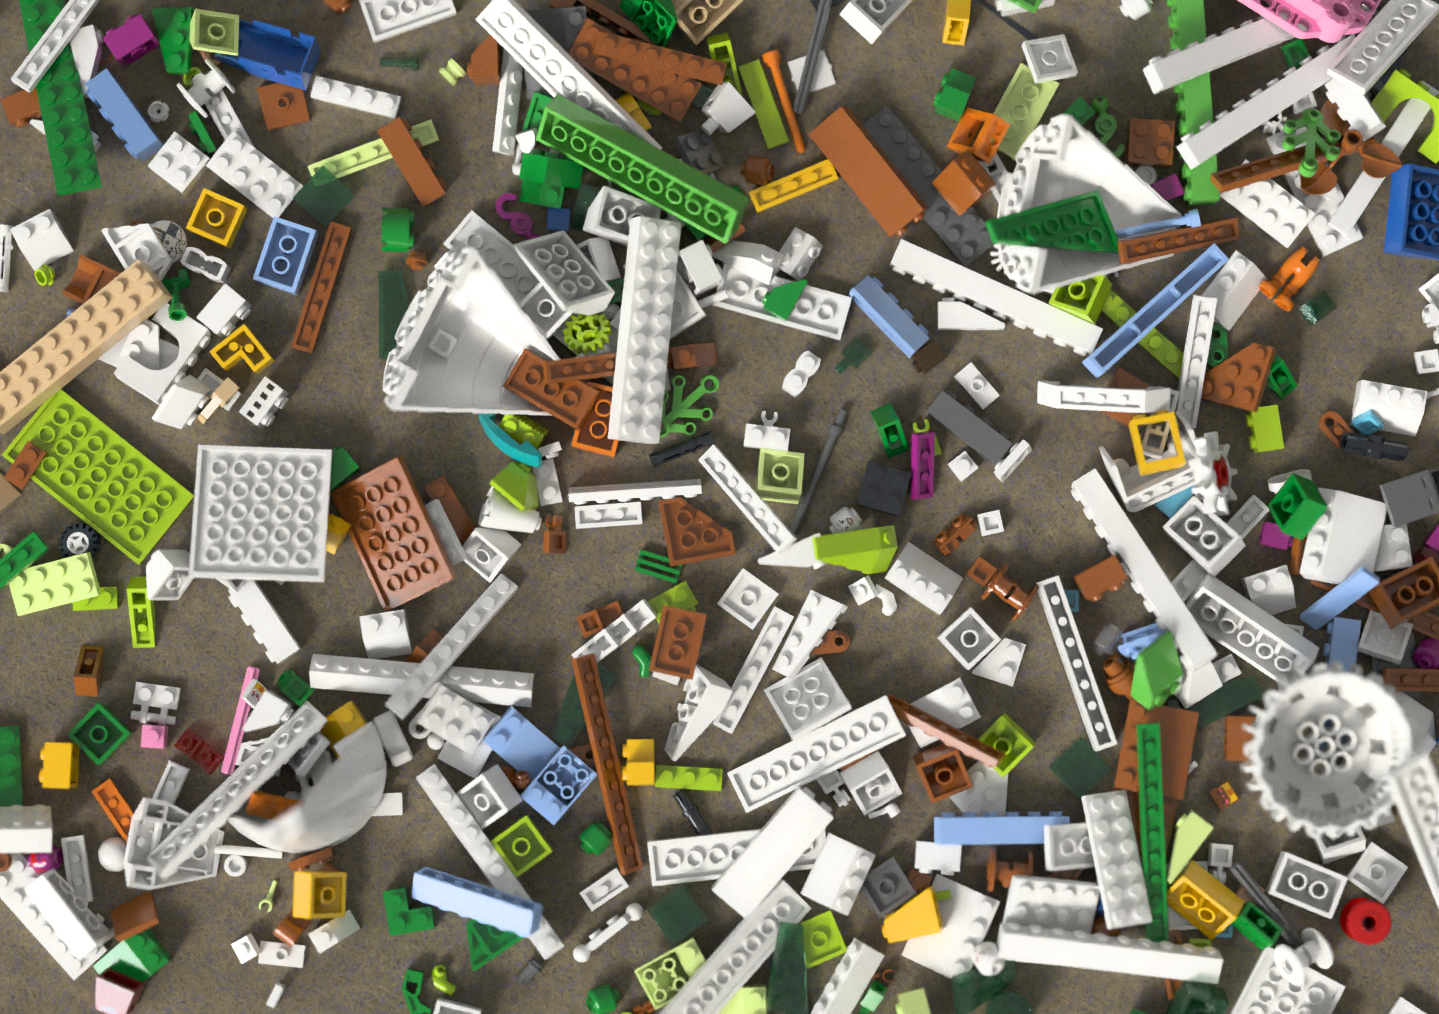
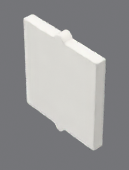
(822, 76)

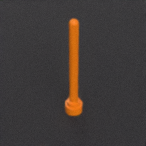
(772, 60)

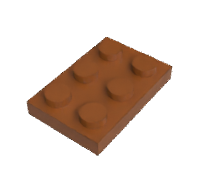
(677, 642)

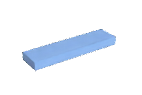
(1339, 598)

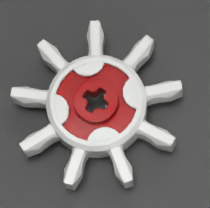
(1213, 474)

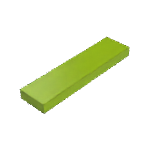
(763, 104)

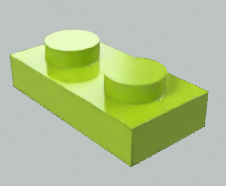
(107, 600)

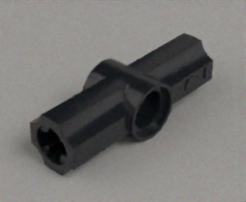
(1373, 446)

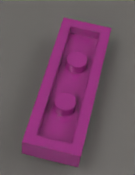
(922, 465)

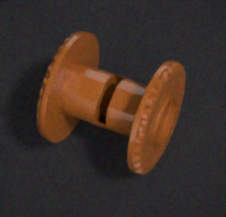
(1010, 592)
(1002, 871)

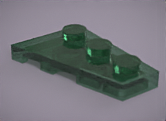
(975, 988)

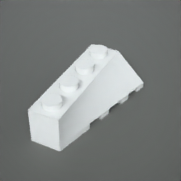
(69, 914)

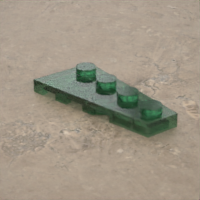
(1222, 702)
(571, 716)
(788, 975)

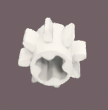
(1275, 126)

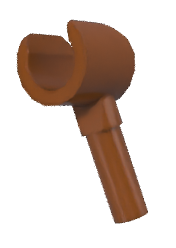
(881, 975)

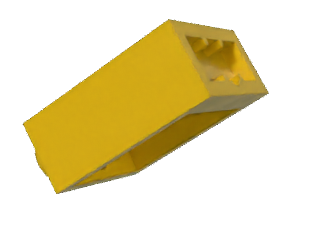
(1162, 464)

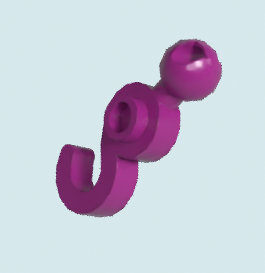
(520, 222)

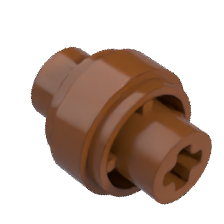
(1119, 675)

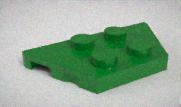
(487, 942)

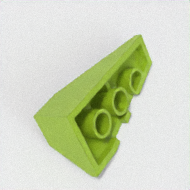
(858, 550)

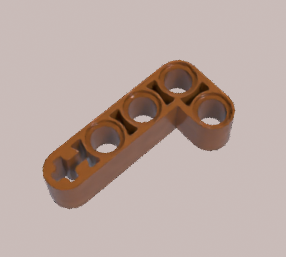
(292, 927)

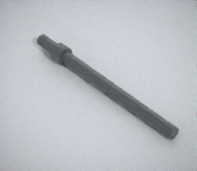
(834, 431)

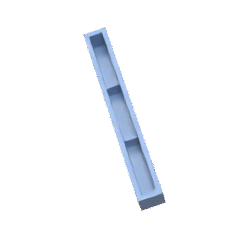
(1155, 310)

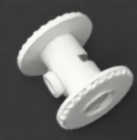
(204, 85)
(1293, 962)

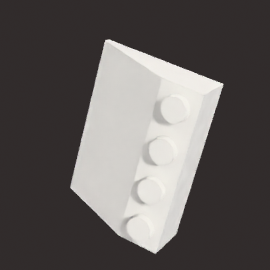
(566, 273)
(1343, 537)
(964, 924)

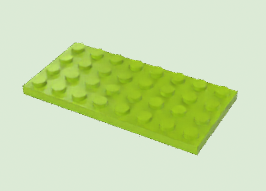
(101, 476)

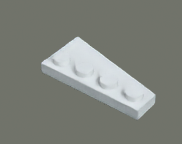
(811, 624)

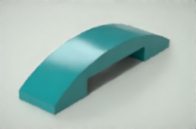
(523, 453)

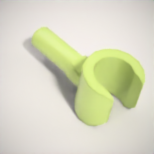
(269, 897)

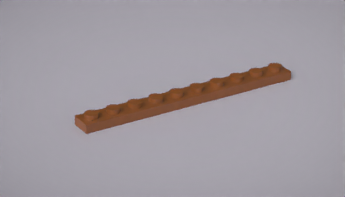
(607, 763)

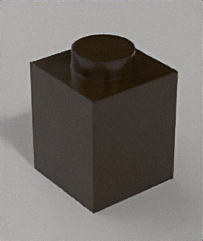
(928, 358)

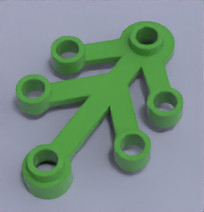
(1311, 119)
(681, 408)

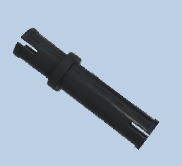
(680, 449)
(691, 812)

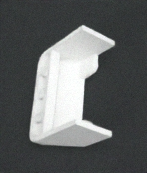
(1145, 490)

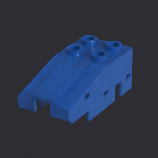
(274, 54)

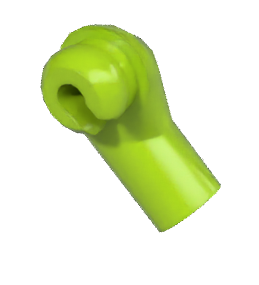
(440, 980)

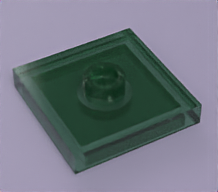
(324, 196)
(1080, 768)

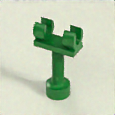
(177, 310)

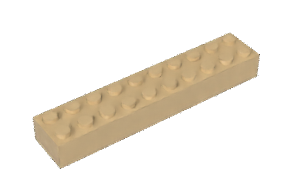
(79, 341)

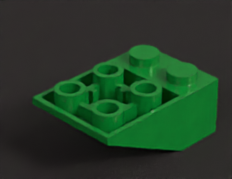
(653, 17)

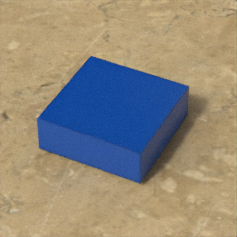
(558, 219)

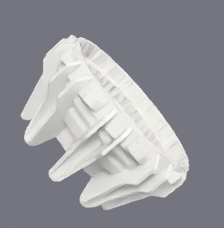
(1337, 794)

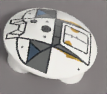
(172, 238)

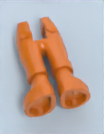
(1301, 276)

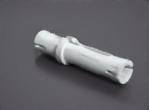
(6, 233)

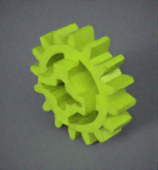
(587, 333)

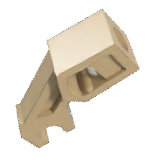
(219, 398)

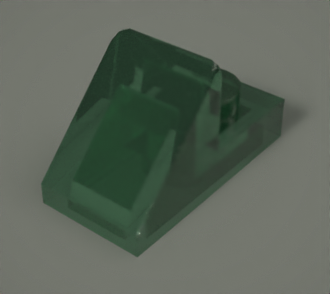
(1317, 308)

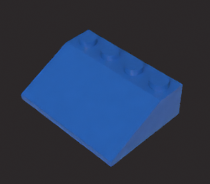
(1413, 213)

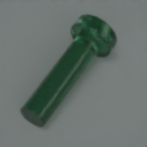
(398, 62)

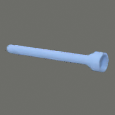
(1190, 219)

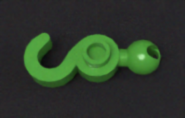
(1105, 123)

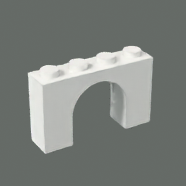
(157, 383)

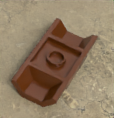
(89, 280)

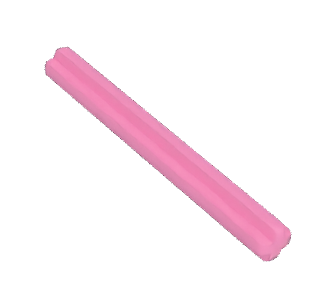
(240, 720)

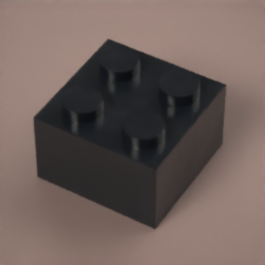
(883, 488)

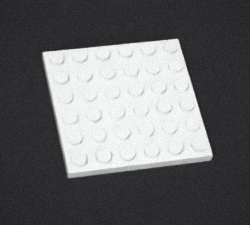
(260, 513)

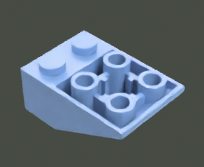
(558, 785)

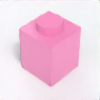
(154, 736)

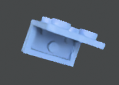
(1139, 639)

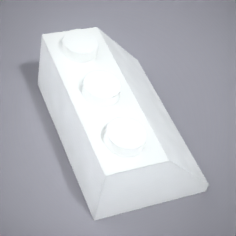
(611, 214)
(1234, 288)
(1396, 406)
(924, 578)
(838, 874)

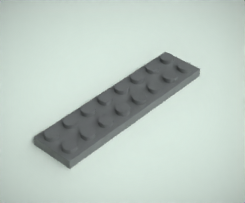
(963, 235)

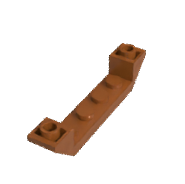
(606, 17)

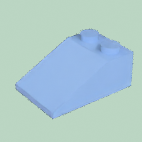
(520, 743)

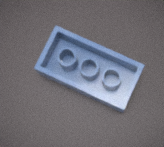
(123, 113)

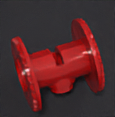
(1378, 922)

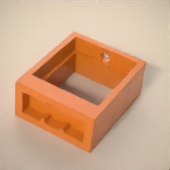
(982, 148)

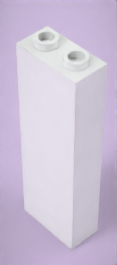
(773, 851)

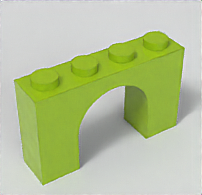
(1400, 88)

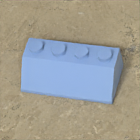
(889, 316)

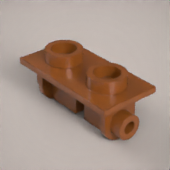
(961, 526)

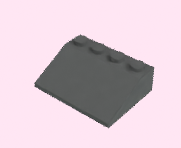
(563, 26)

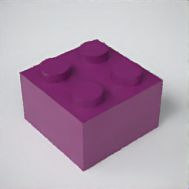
(131, 40)

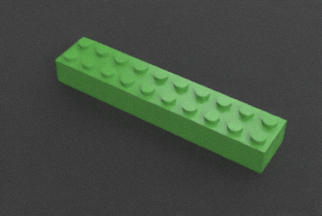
(1193, 101)
(642, 168)

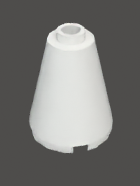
(503, 515)

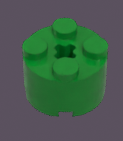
(396, 229)

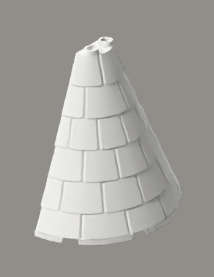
(1061, 164)
(491, 331)
(334, 807)

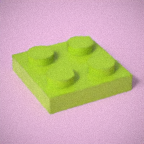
(821, 939)

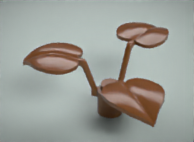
(1377, 162)

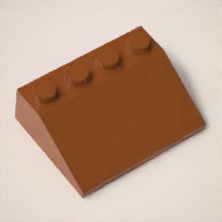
(1177, 742)

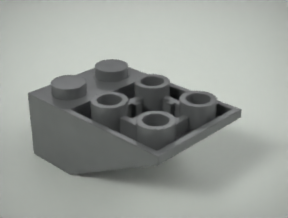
(1412, 496)

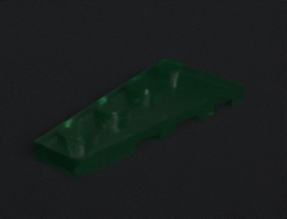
(391, 309)

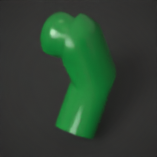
(643, 658)

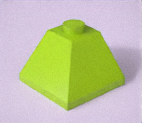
(518, 485)

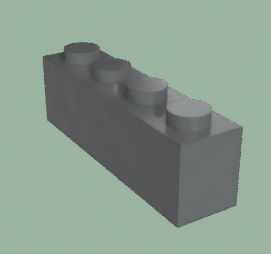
(968, 427)

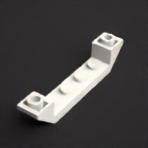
(1103, 398)

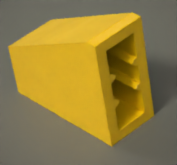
(956, 21)
(915, 919)

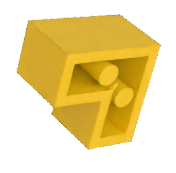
(239, 346)
(640, 762)

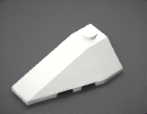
(702, 704)

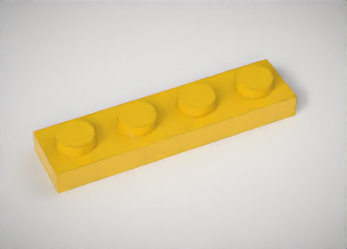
(793, 185)

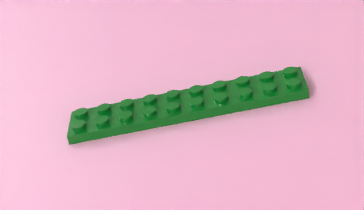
(62, 106)

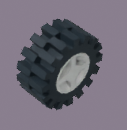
(72, 540)

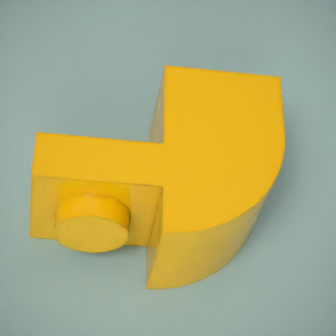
(629, 104)

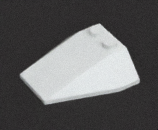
(148, 829)

